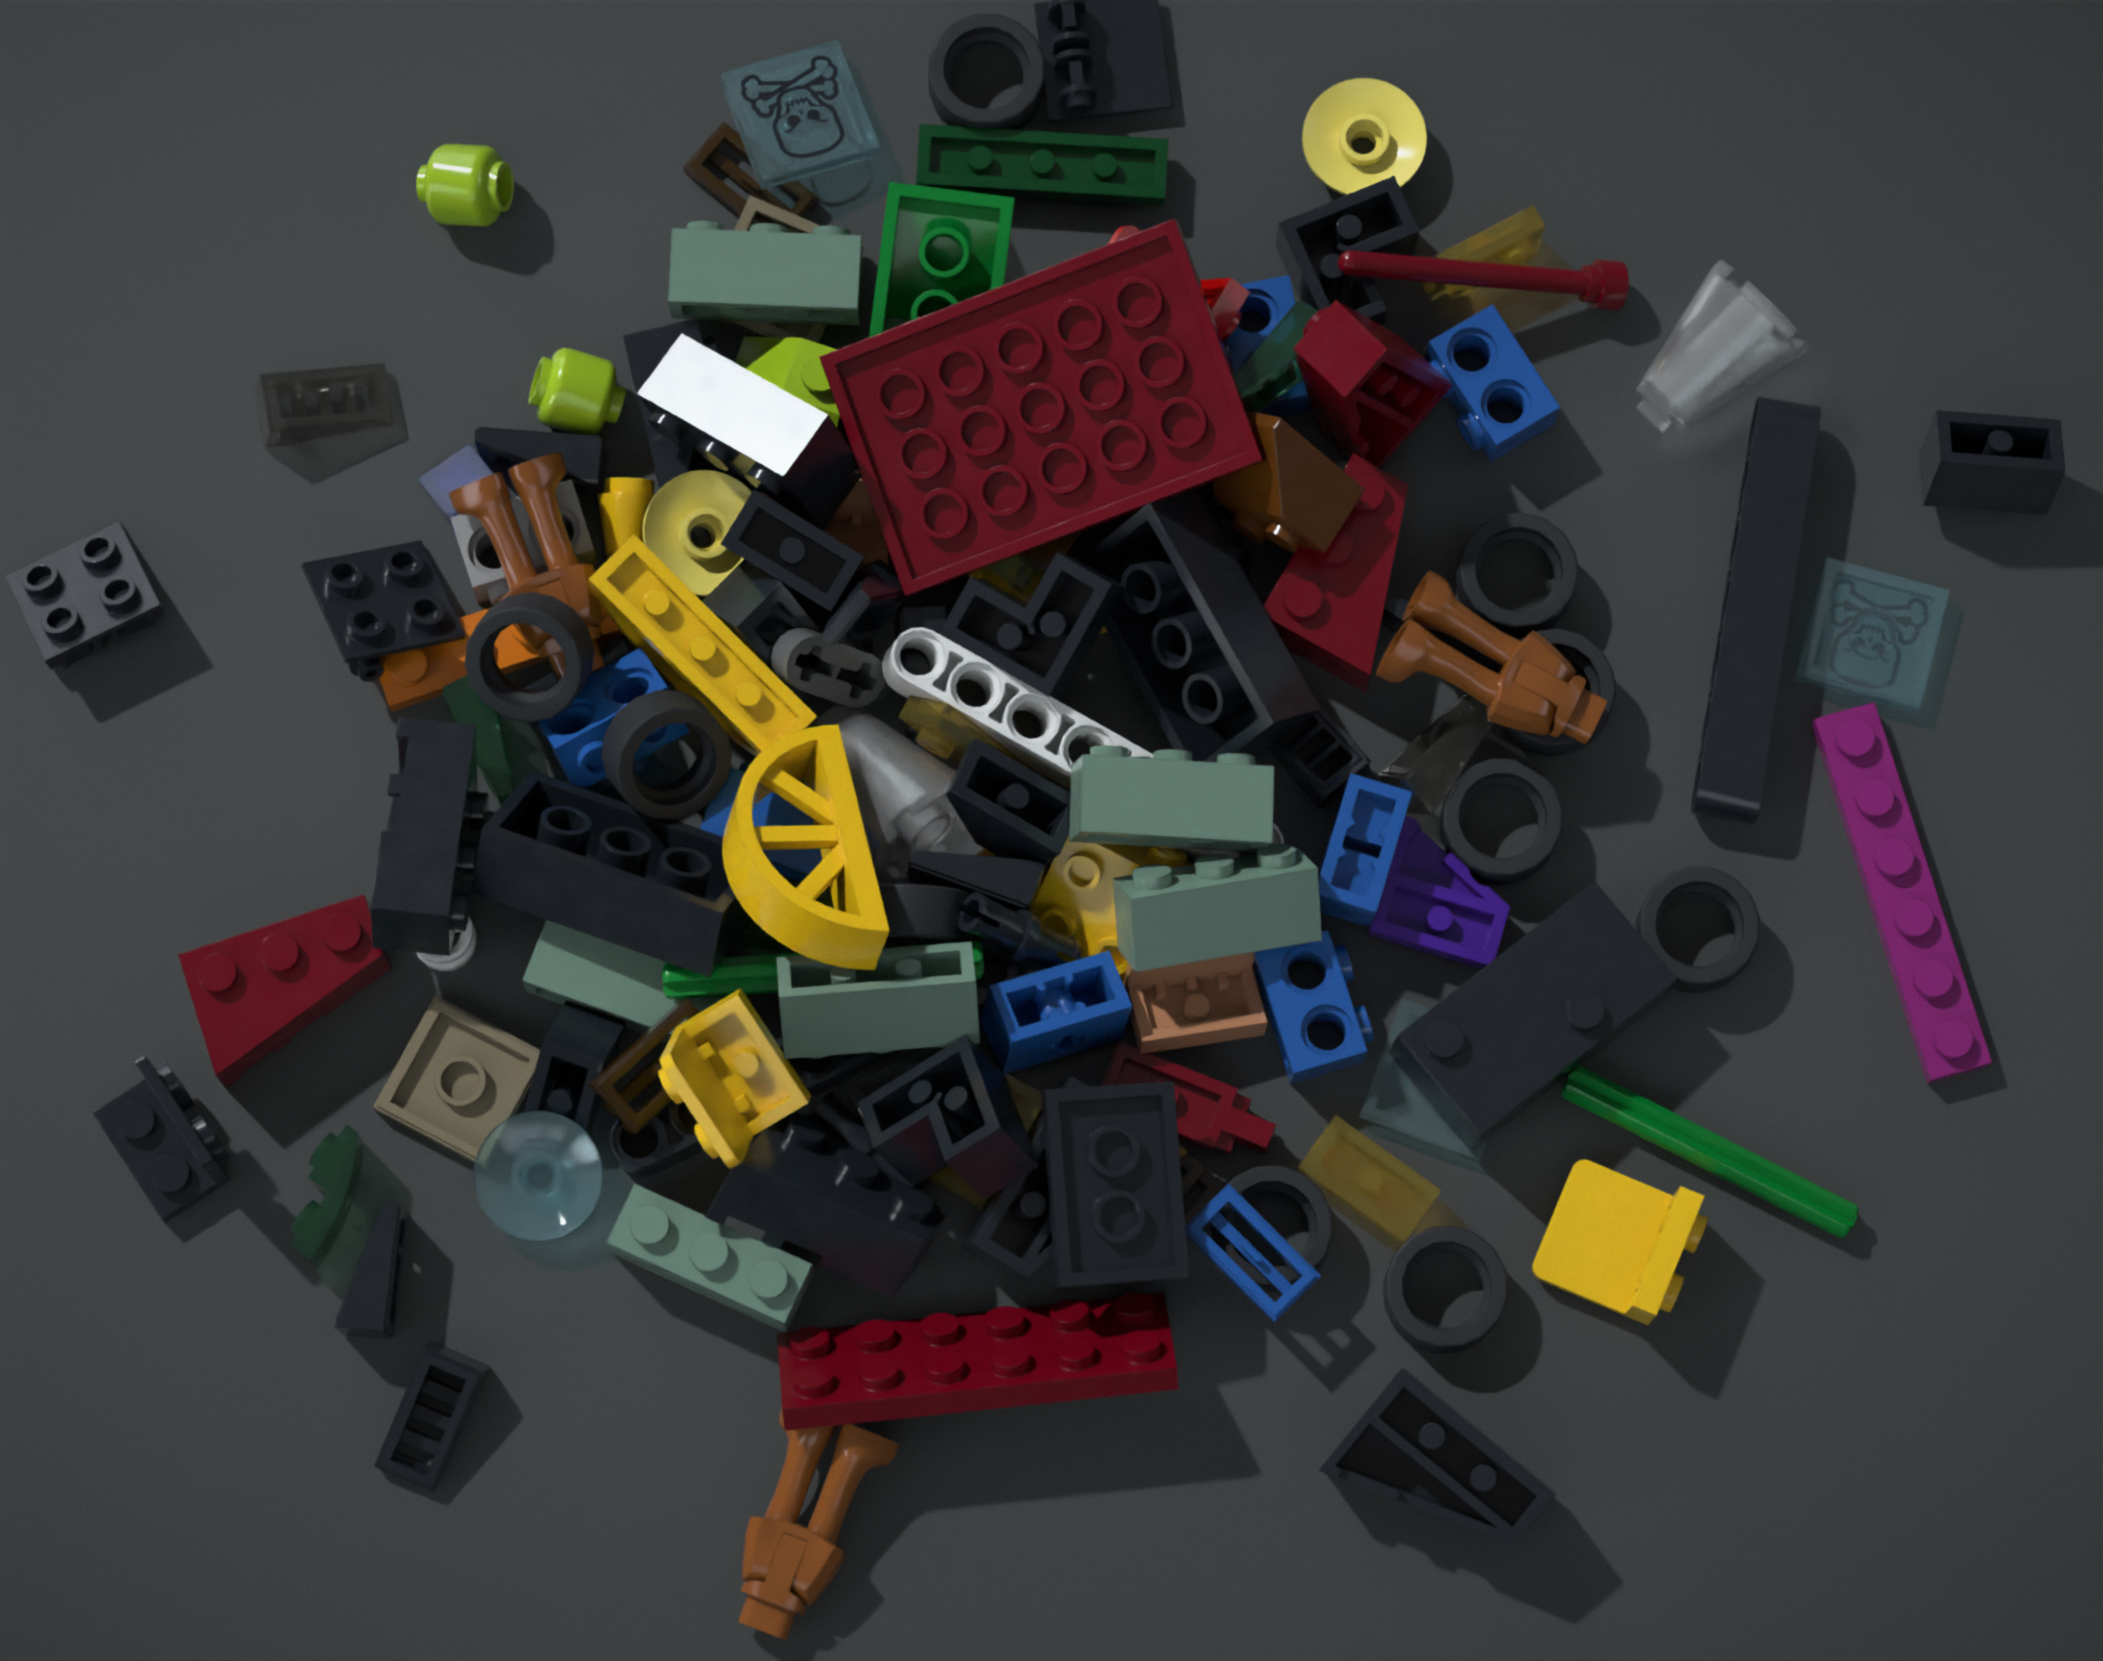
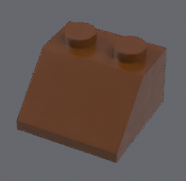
(1292, 495)

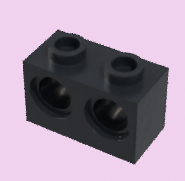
(759, 612)

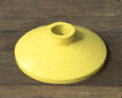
(1368, 111)
(690, 501)

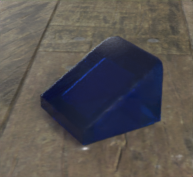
(451, 474)

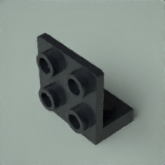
(161, 1146)

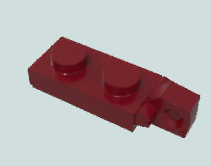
(1206, 1109)

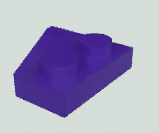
(1437, 904)

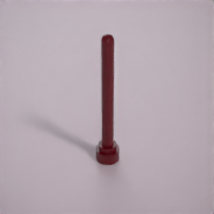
(1600, 284)

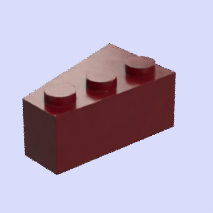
(1364, 383)
(1334, 601)
(278, 980)

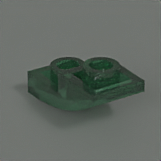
(336, 1174)

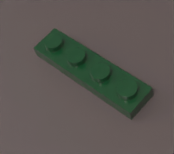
(1043, 164)

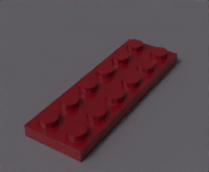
(976, 1361)

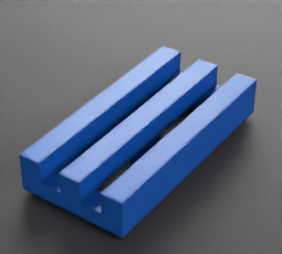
(1233, 1272)

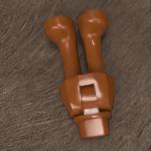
(566, 579)
(1531, 691)
(792, 1562)

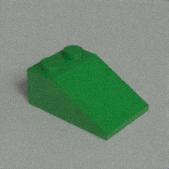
(938, 251)

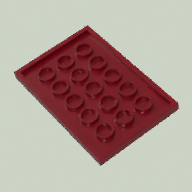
(1042, 408)

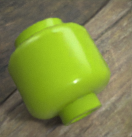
(465, 185)
(576, 392)

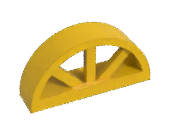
(696, 648)
(857, 925)

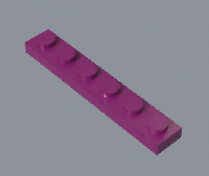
(1901, 893)

